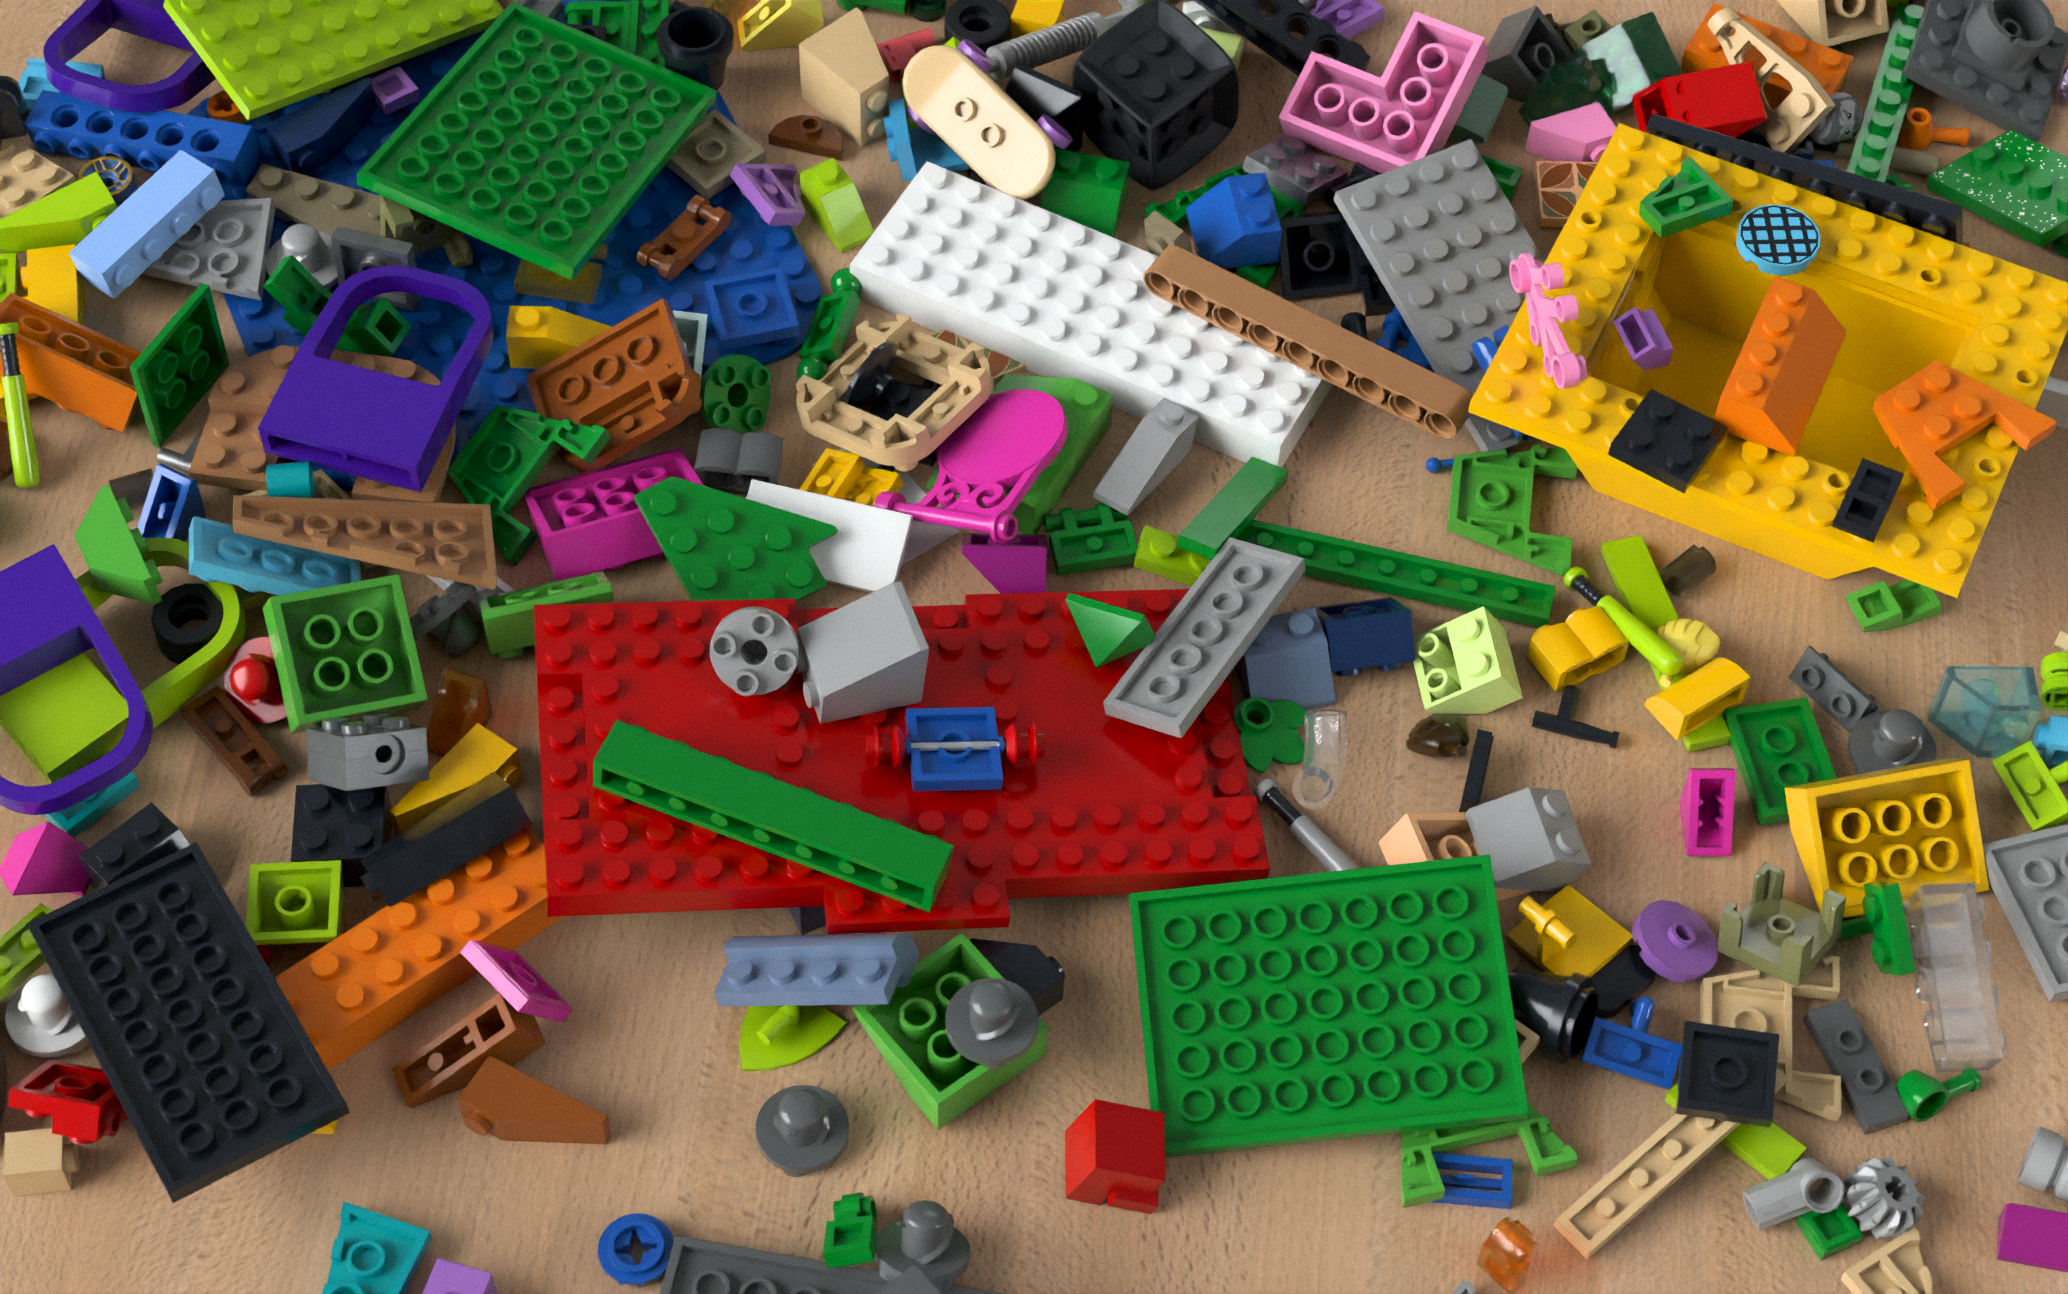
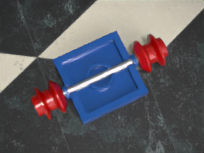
(954, 748)

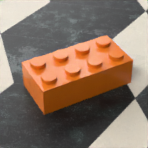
(1824, 63)

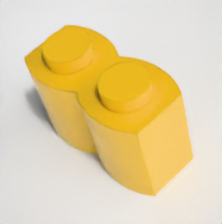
(1577, 648)

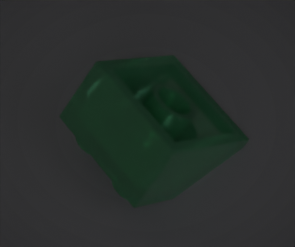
(1629, 60)

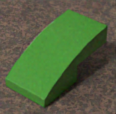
(1893, 606)

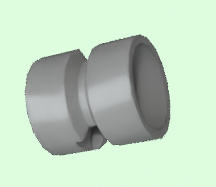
(2046, 1163)

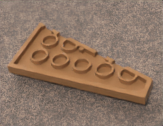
(415, 537)

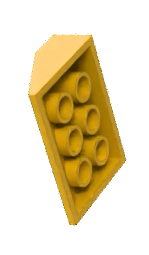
(1889, 826)

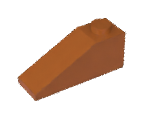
(459, 1051)
(525, 1109)

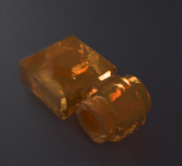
(1506, 1254)

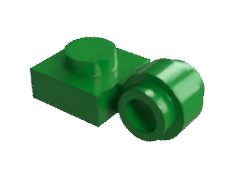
(852, 1233)

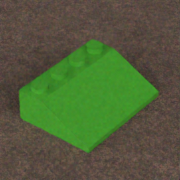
(1088, 420)

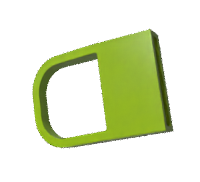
(78, 715)

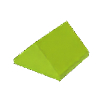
(296, 902)

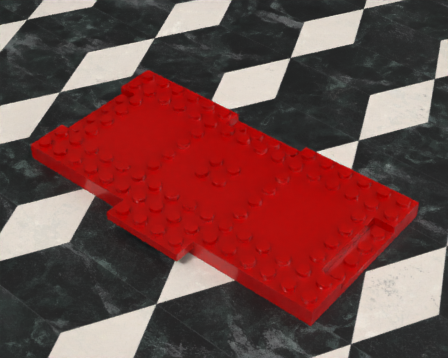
(1094, 817)

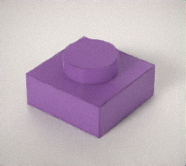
(394, 90)

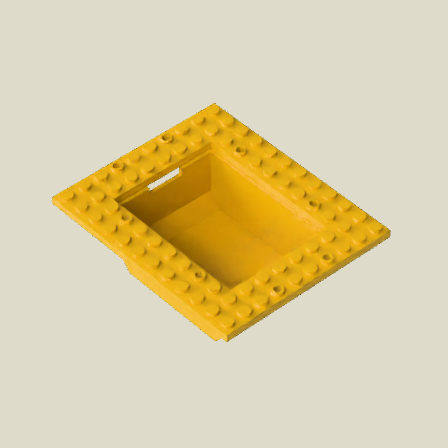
(1871, 273)

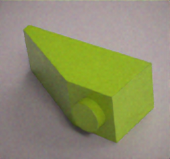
(58, 218)

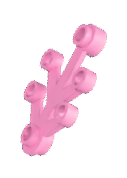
(1527, 277)

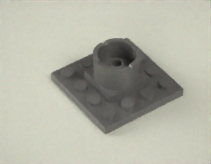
(1991, 59)

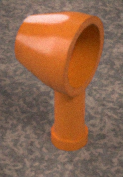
(1918, 131)

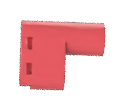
(899, 51)

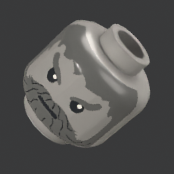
(1841, 122)

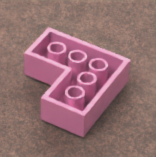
(1392, 116)

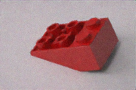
(1713, 99)

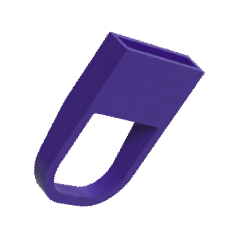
(135, 17)
(367, 418)
(42, 626)

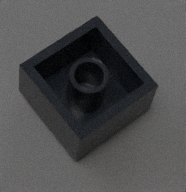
(340, 826)

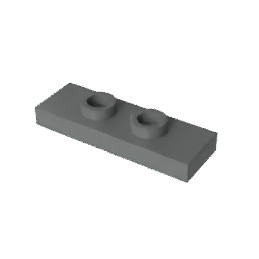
(1856, 1061)

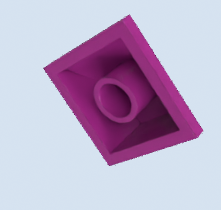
(1011, 565)

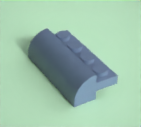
(815, 969)

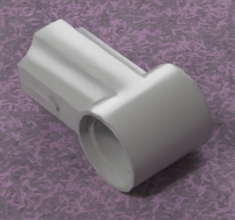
(1790, 1195)

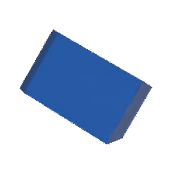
(170, 505)

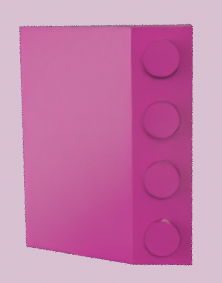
(593, 519)

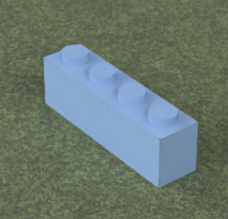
(147, 224)

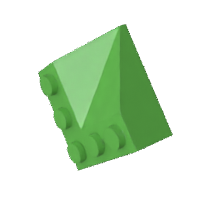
(344, 652)
(915, 1041)

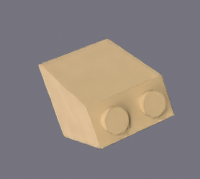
(1838, 20)
(846, 77)

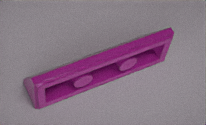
(2033, 1237)

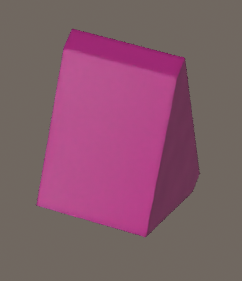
(1708, 811)

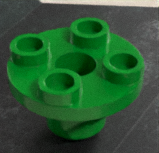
(736, 393)

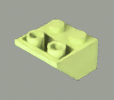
(1466, 666)

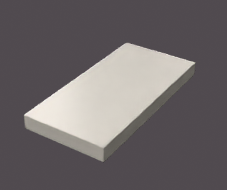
(868, 541)

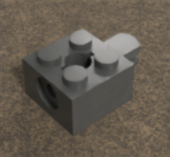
(367, 752)

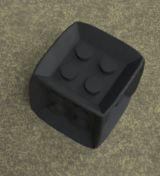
(1157, 93)

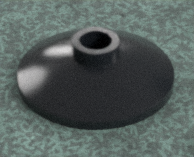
(873, 376)

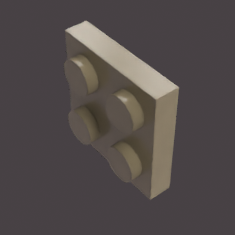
(712, 152)

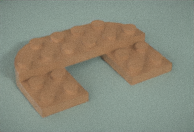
(231, 445)

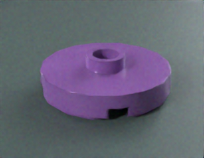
(1675, 941)

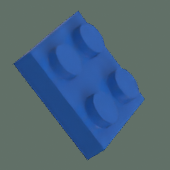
(751, 308)

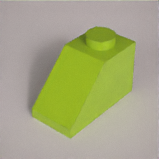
(835, 205)

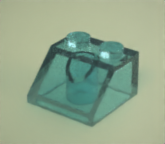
(1986, 708)

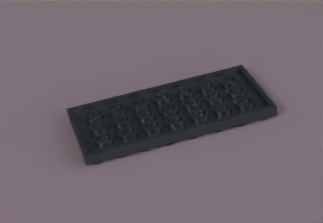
(1879, 198)
(187, 1021)

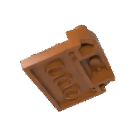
(624, 379)

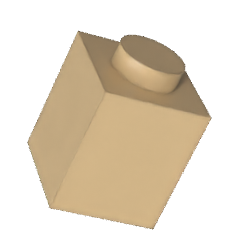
(39, 1162)

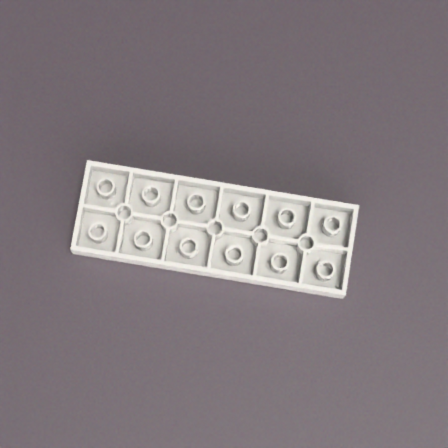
(1076, 310)

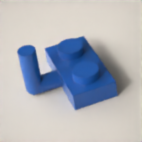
(1632, 1050)

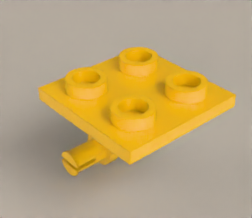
(1568, 934)

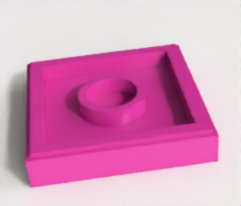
(516, 981)

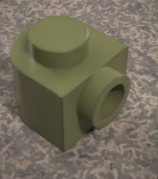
(1576, 32)

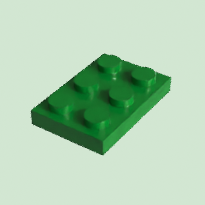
(1777, 749)

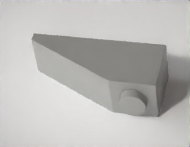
(1148, 456)

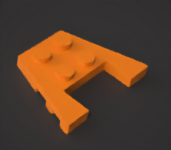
(1941, 410)

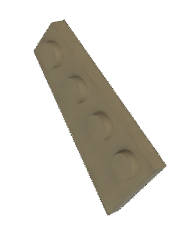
(316, 201)

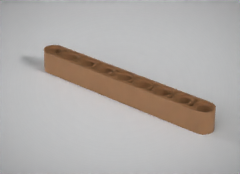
(1309, 342)

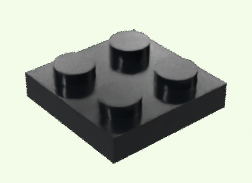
(1667, 440)
(1727, 1074)

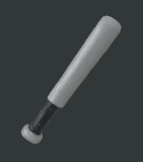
(1304, 828)

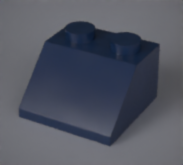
(1367, 635)

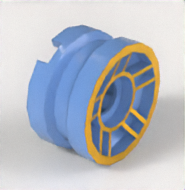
(115, 174)

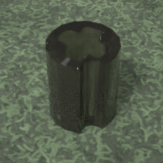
(133, 487)
(1688, 570)

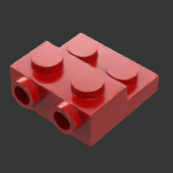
(77, 1098)

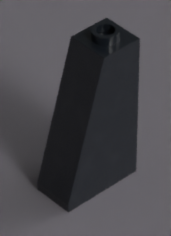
(445, 840)

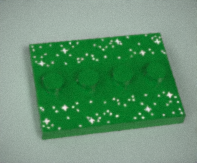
(2011, 185)

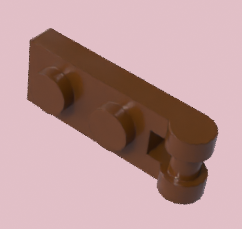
(233, 739)

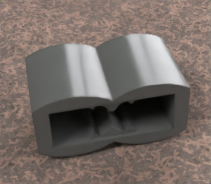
(732, 459)

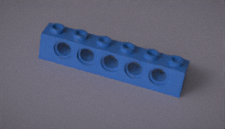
(141, 138)

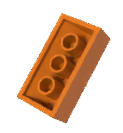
(73, 364)
(1781, 368)

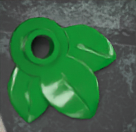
(1275, 736)

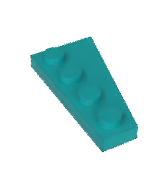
(374, 1253)

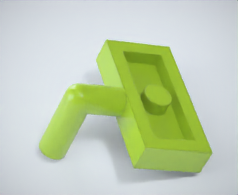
(2034, 786)

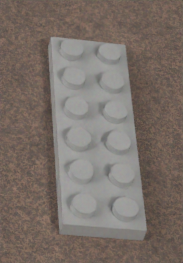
(1204, 637)

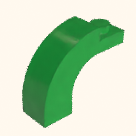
(371, 329)

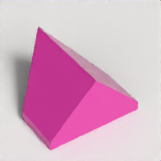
(44, 863)

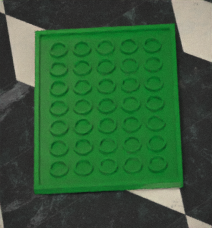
(538, 140)
(1327, 1006)

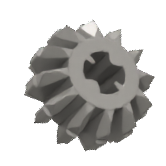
(1883, 1198)

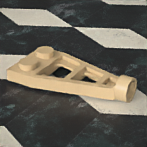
(1803, 106)

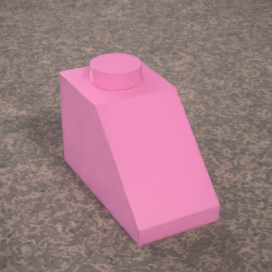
(1572, 135)

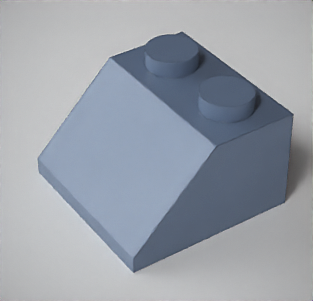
(1289, 662)

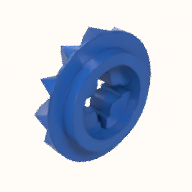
(618, 1239)

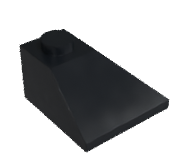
(1046, 96)
(1318, 255)

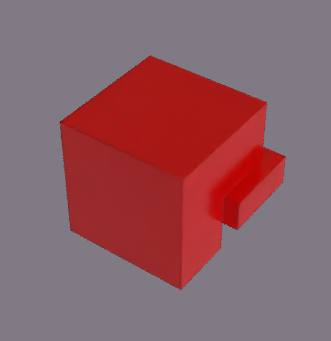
(1116, 1156)

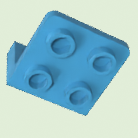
(916, 145)

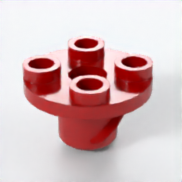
(253, 682)

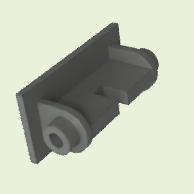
(1832, 689)

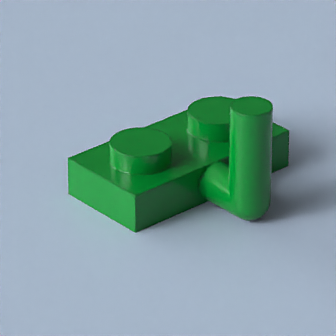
(1888, 925)

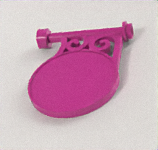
(994, 449)

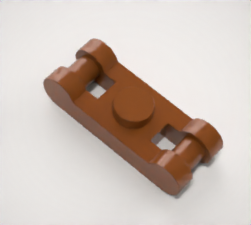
(684, 238)

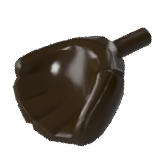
(1439, 736)

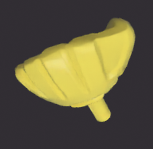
(1693, 641)

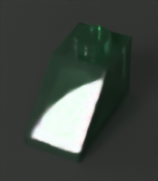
(1563, 89)

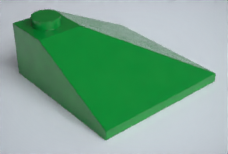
(180, 365)

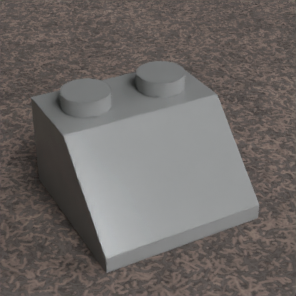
(1530, 840)

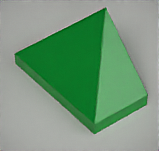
(1108, 629)

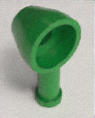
(1926, 1096)

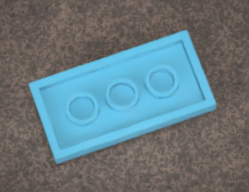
(262, 564)

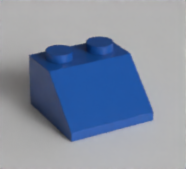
(1236, 223)

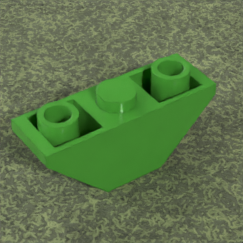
(116, 551)

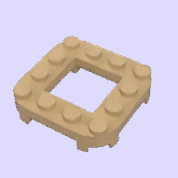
(901, 440)

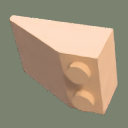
(1433, 837)

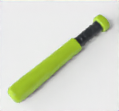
(19, 422)
(1645, 640)

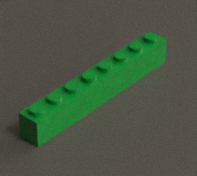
(772, 815)

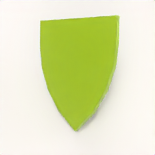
(785, 1035)

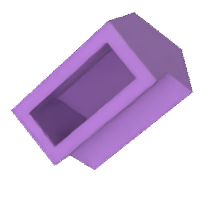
(1644, 338)

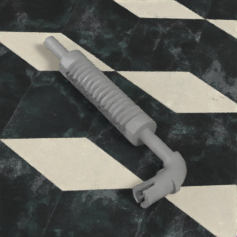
(1054, 41)

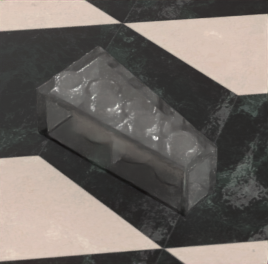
(1955, 977)

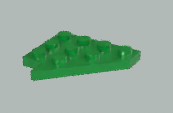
(732, 544)

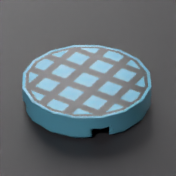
(1778, 239)

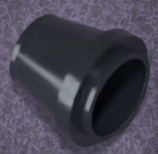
(696, 44)
(1555, 1009)

